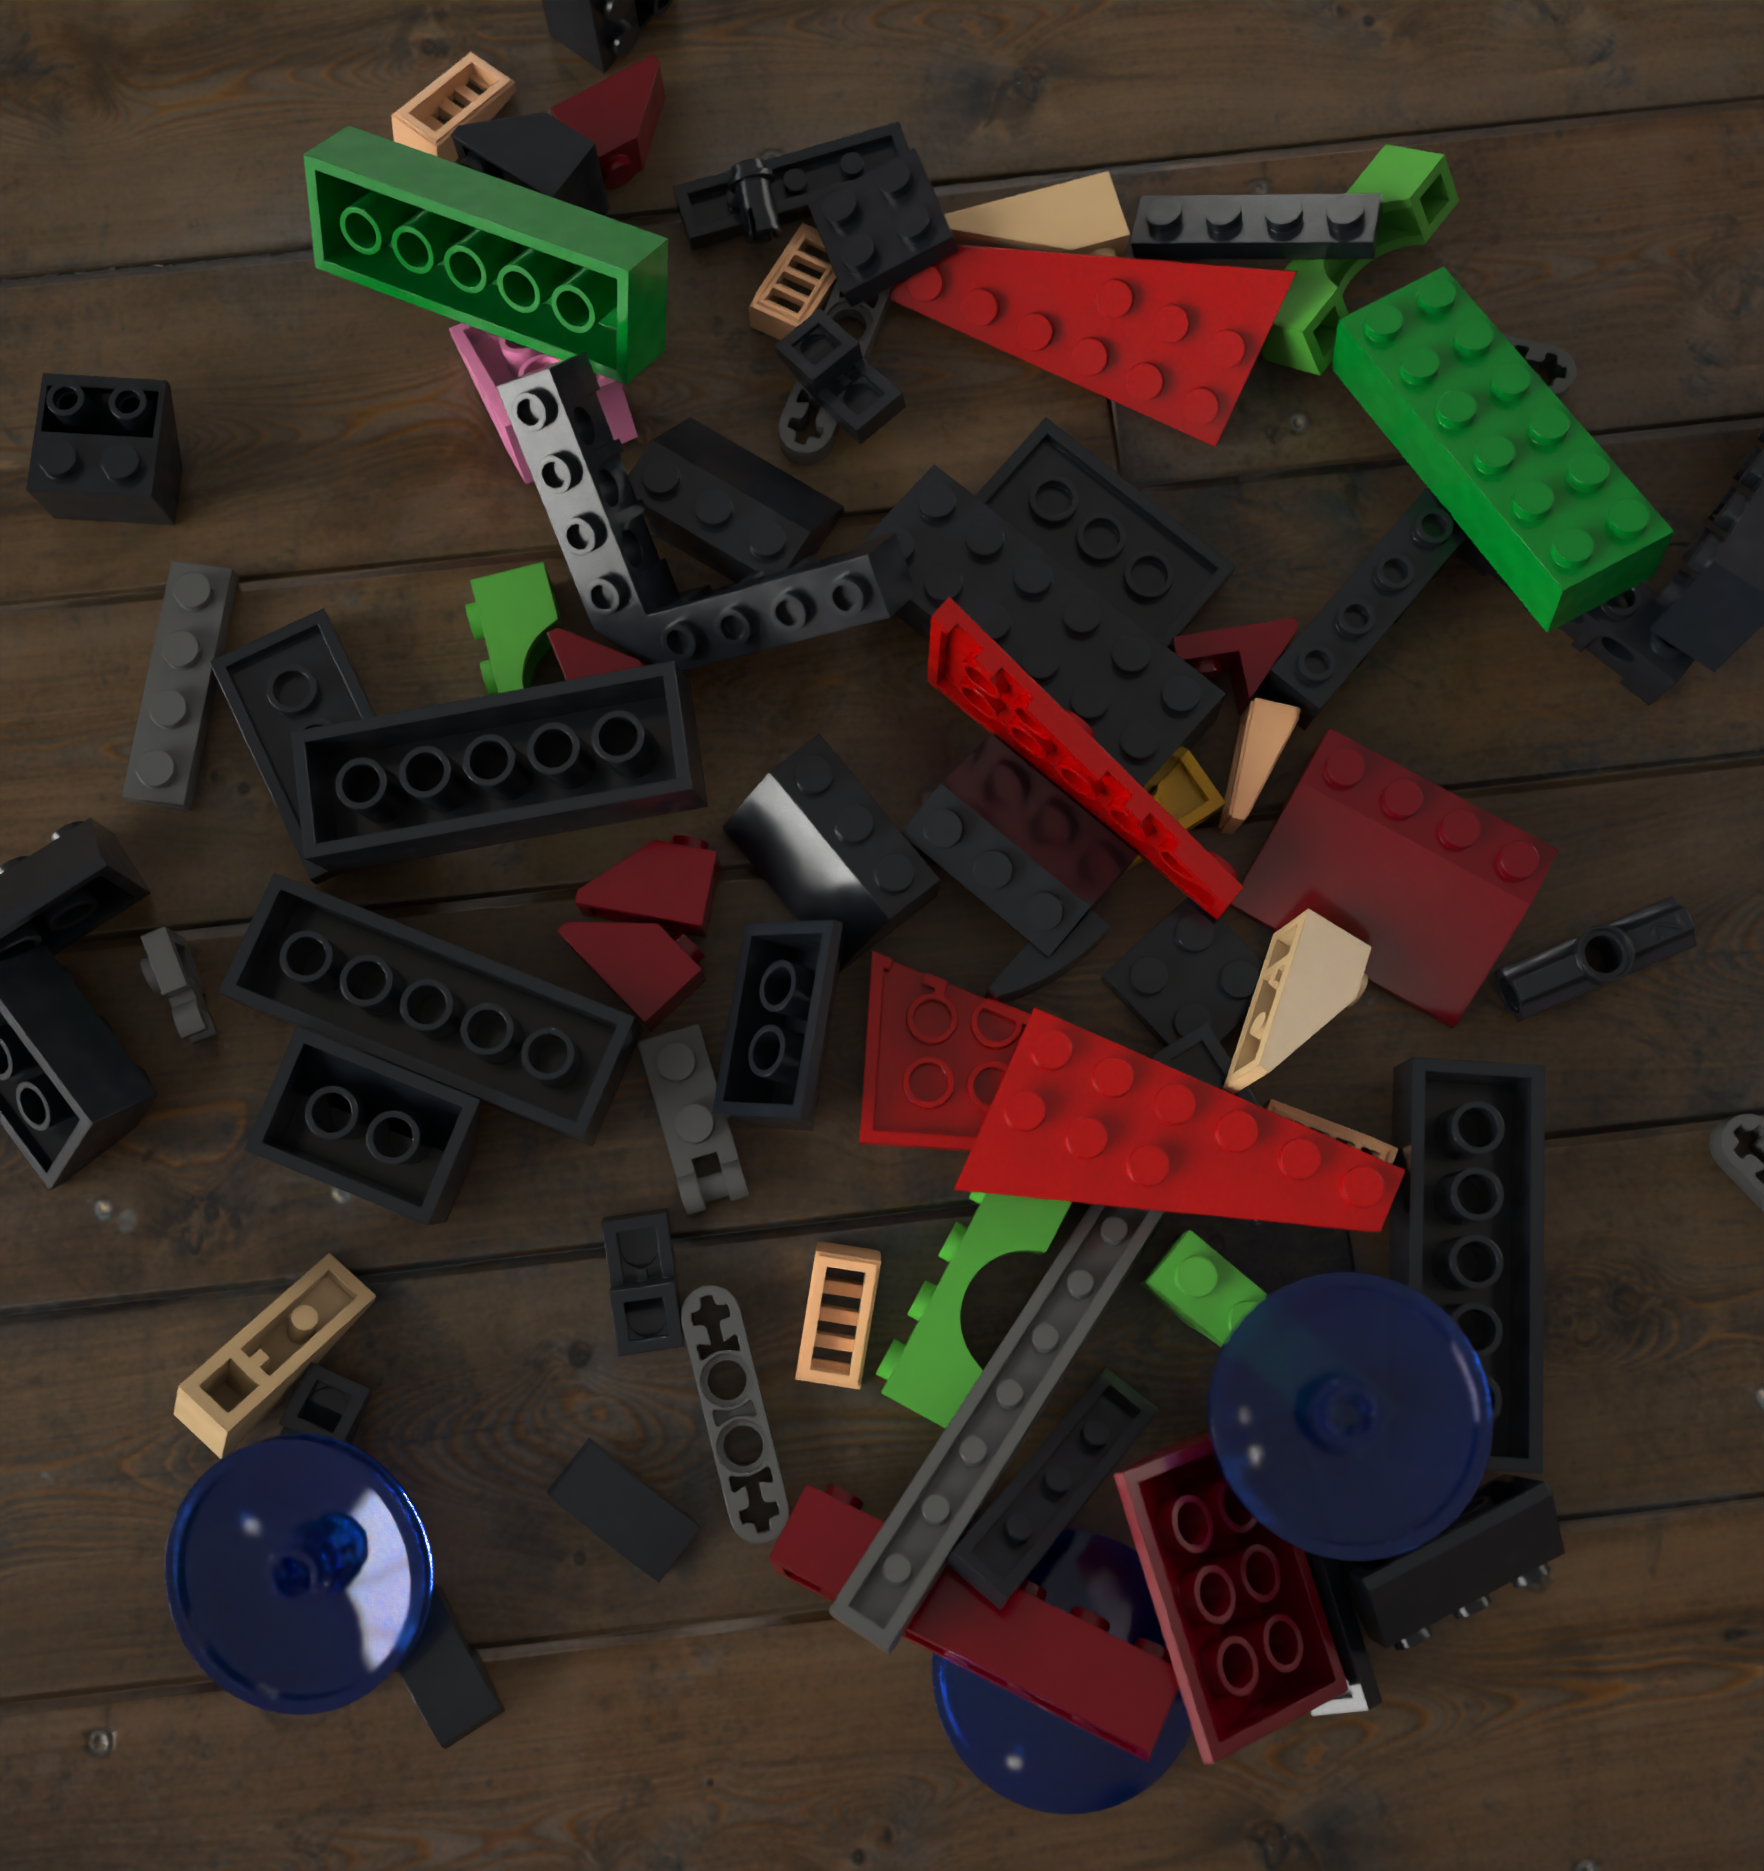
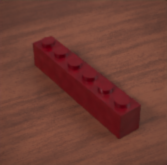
(1026, 1647)

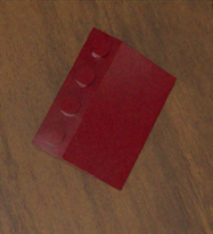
(1399, 869)
(1228, 1601)

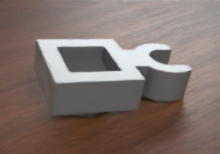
(173, 973)

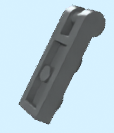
(684, 1098)

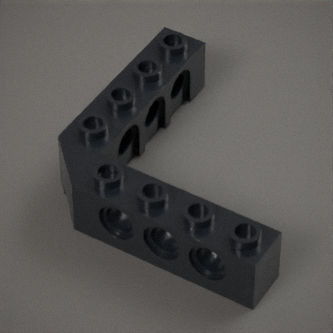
(618, 566)
(1397, 573)

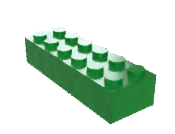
(488, 252)
(1499, 449)

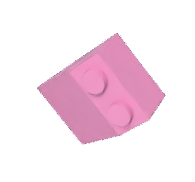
(498, 360)

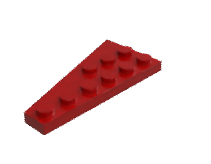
(1131, 329)
(1061, 746)
(931, 1059)
(1132, 1133)

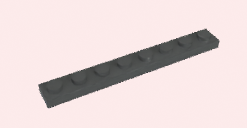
(992, 1424)

